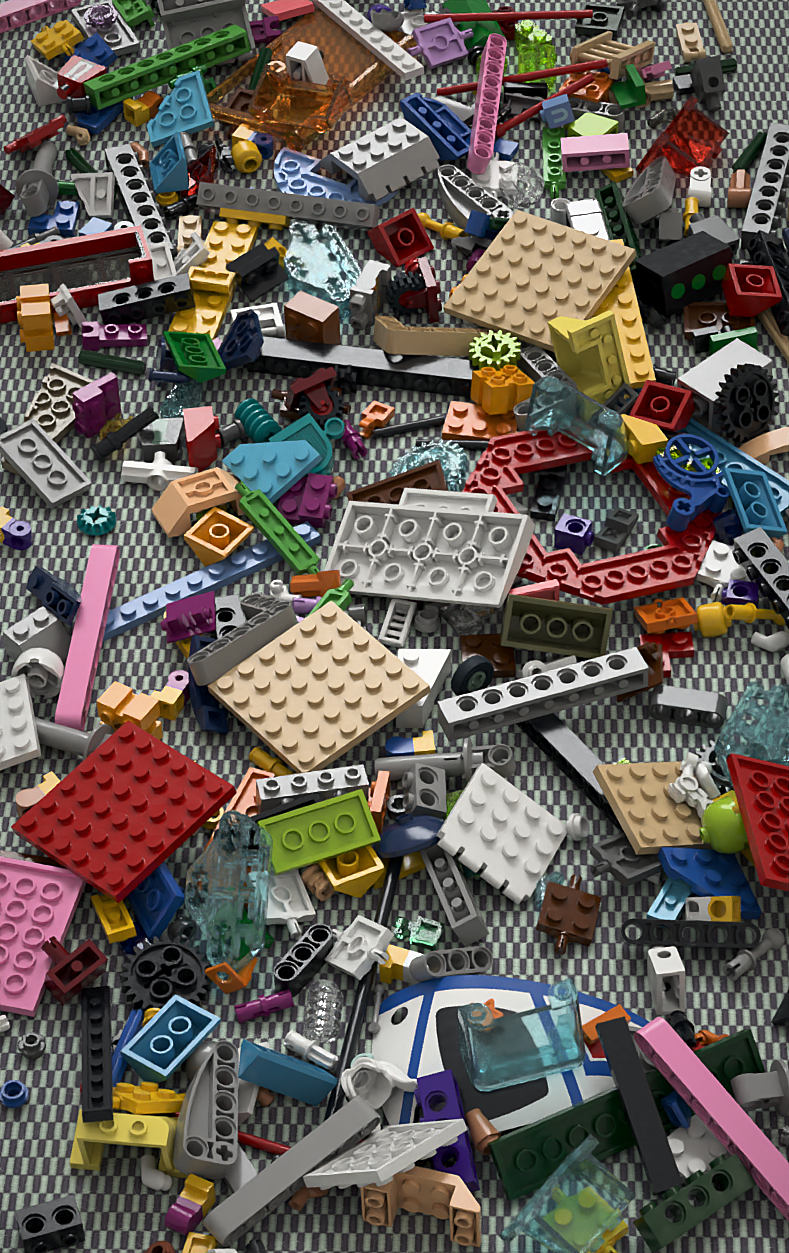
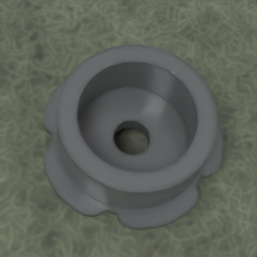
(30, 1050)

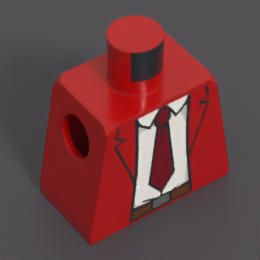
(74, 74)

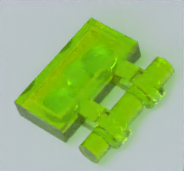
(530, 58)

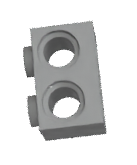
(425, 791)

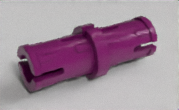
(352, 440)
(264, 1006)

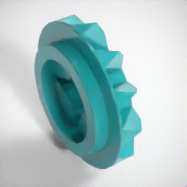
(101, 526)

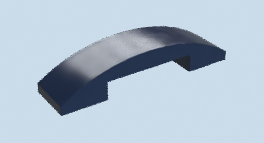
(204, 704)

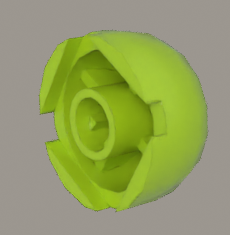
(723, 827)

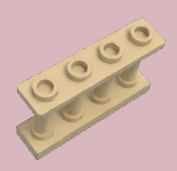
(616, 53)

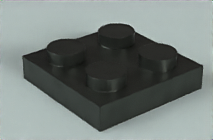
(604, 19)

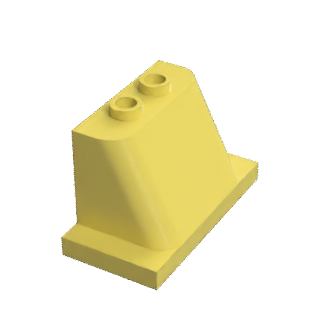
(590, 354)
(124, 1130)

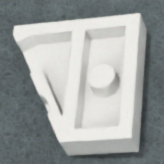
(96, 193)
(193, 256)

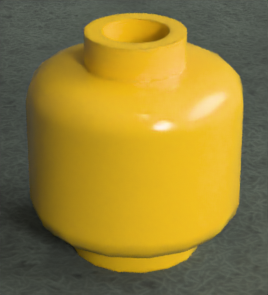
(246, 156)
(712, 620)

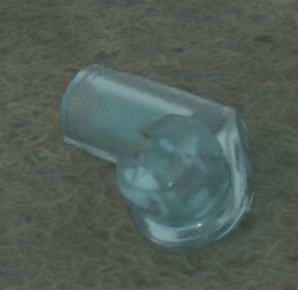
(555, 877)

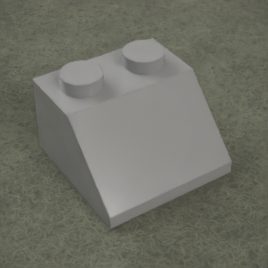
(37, 630)

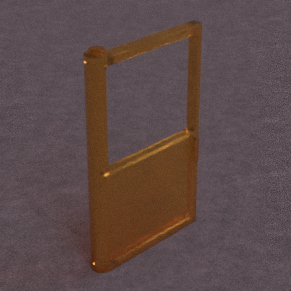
(342, 57)

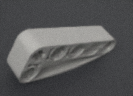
(651, 191)
(462, 195)
(209, 1116)

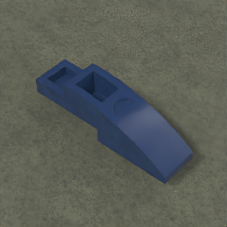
(55, 594)

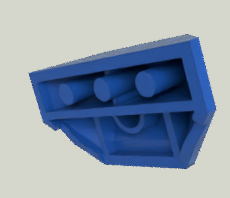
(445, 129)

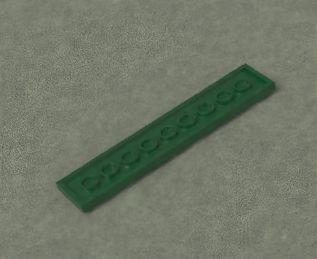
(535, 1151)

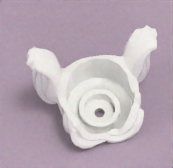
(374, 1082)

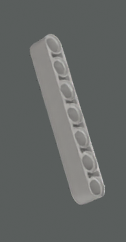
(286, 1173)

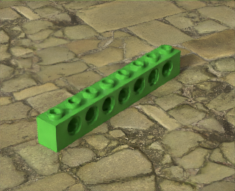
(164, 66)

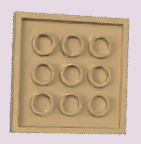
(646, 809)

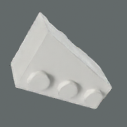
(306, 64)
(433, 668)

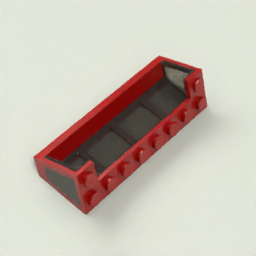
(81, 263)

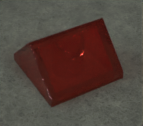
(202, 170)

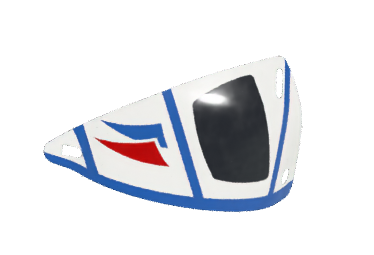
(429, 1044)

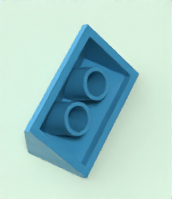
(170, 167)
(754, 501)
(168, 1039)
(284, 1074)

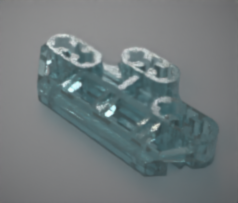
(311, 269)
(766, 739)
(224, 890)

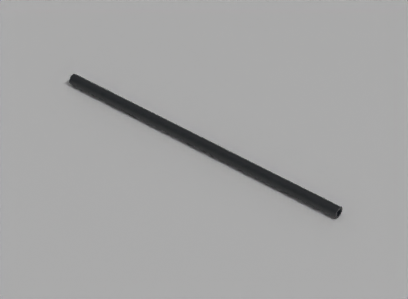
(363, 989)

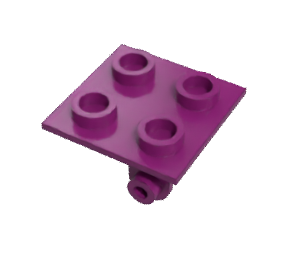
(190, 617)

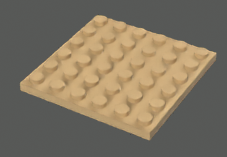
(538, 274)
(319, 689)

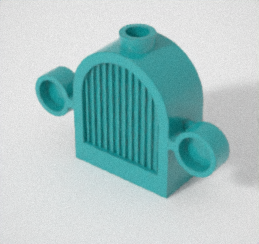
(309, 430)

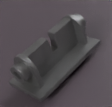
(519, 103)

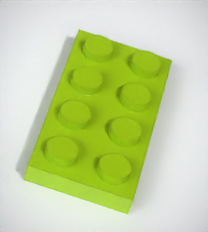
(320, 831)

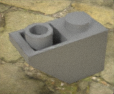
(670, 225)

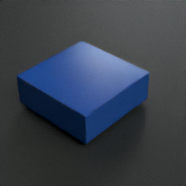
(506, 149)

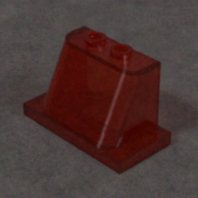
(687, 141)

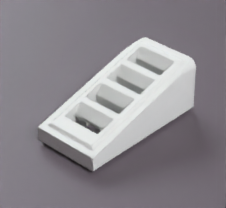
(403, 607)

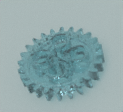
(451, 457)

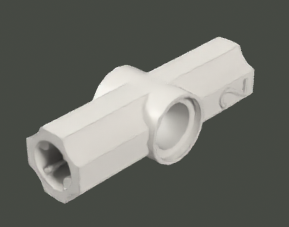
(155, 474)

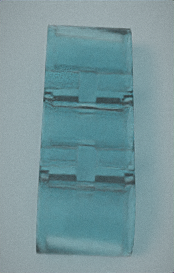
(182, 397)

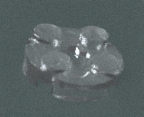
(513, 193)

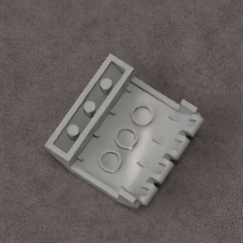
(194, 19)
(385, 158)

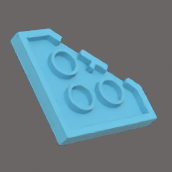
(182, 110)
(272, 465)

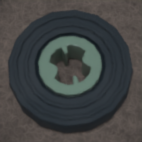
(472, 675)

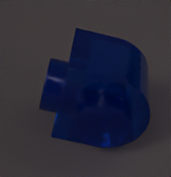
(728, 525)

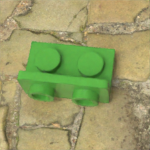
(134, 11)

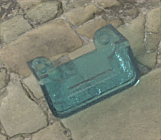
(562, 408)
(522, 1043)

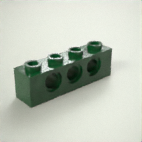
(733, 1182)

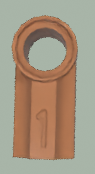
(739, 190)

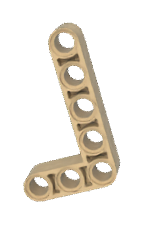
(398, 339)

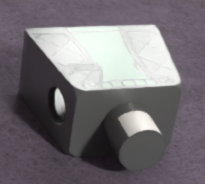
(162, 439)

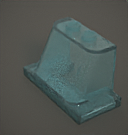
(573, 1205)

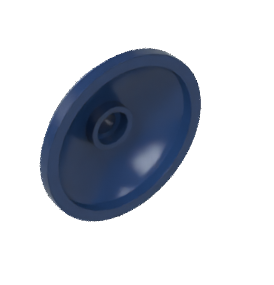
(408, 835)

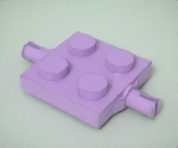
(440, 43)

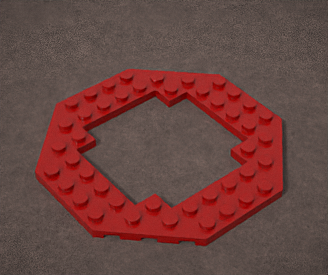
(606, 579)

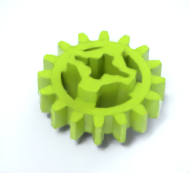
(494, 350)

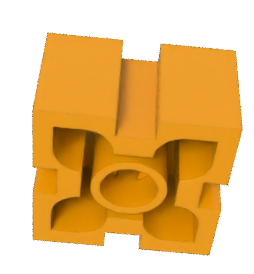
(35, 317)
(500, 389)
(121, 705)

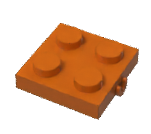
(671, 614)

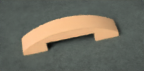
(767, 444)

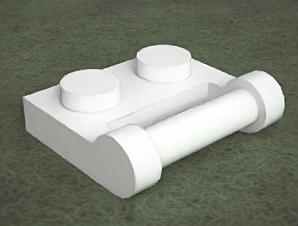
(268, 316)

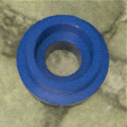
(12, 1088)

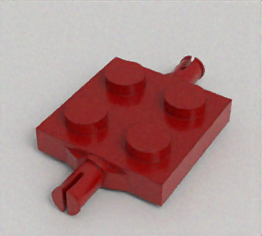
(36, 136)

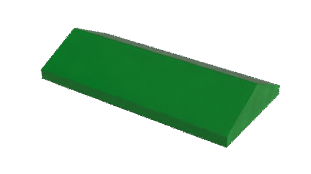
(480, 29)
(195, 355)

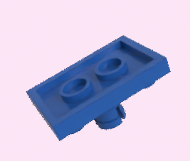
(156, 901)

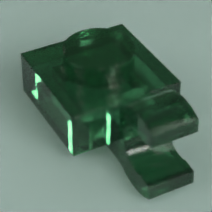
(422, 933)

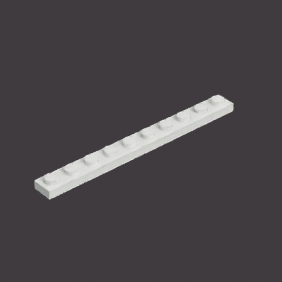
(371, 38)

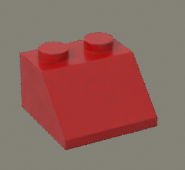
(401, 238)
(750, 289)
(664, 406)
(201, 436)

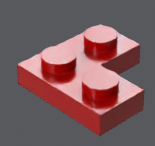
(673, 645)

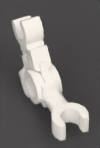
(687, 786)

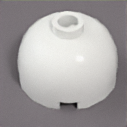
(43, 671)

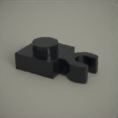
(702, 337)
(345, 379)

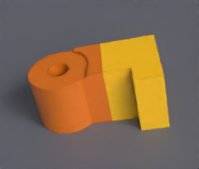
(142, 109)

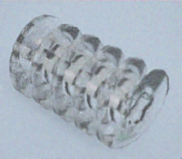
(323, 1012)

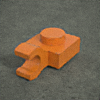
(375, 415)

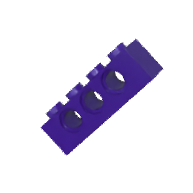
(444, 1088)

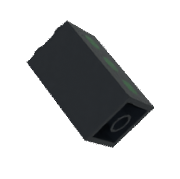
(683, 273)

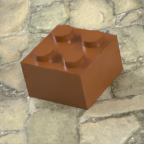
(312, 320)

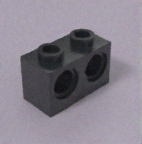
(48, 1222)

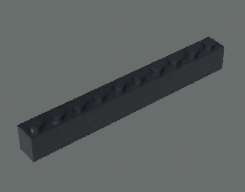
(371, 366)

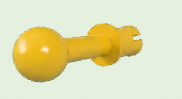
(446, 230)
(749, 613)

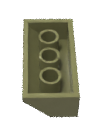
(555, 626)

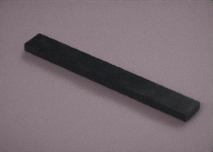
(96, 1054)

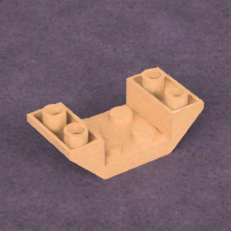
(194, 495)
(426, 1193)

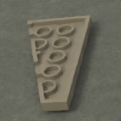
(53, 405)

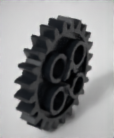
(746, 402)
(165, 976)

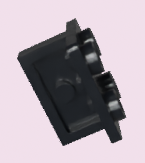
(257, 271)

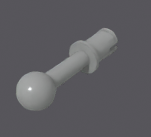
(746, 960)

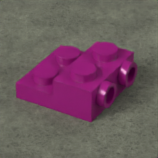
(96, 405)
(309, 500)

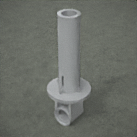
(37, 185)
(71, 739)
(453, 763)
(764, 1089)

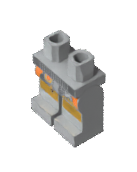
(369, 294)

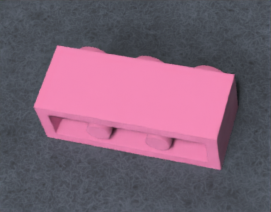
(595, 152)

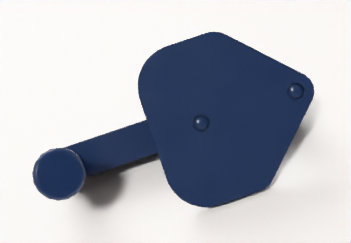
(165, 361)

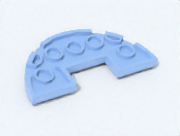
(296, 175)

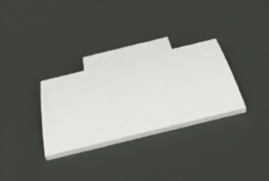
(432, 548)

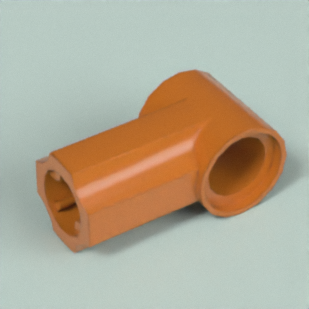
(315, 584)

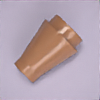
(481, 1130)

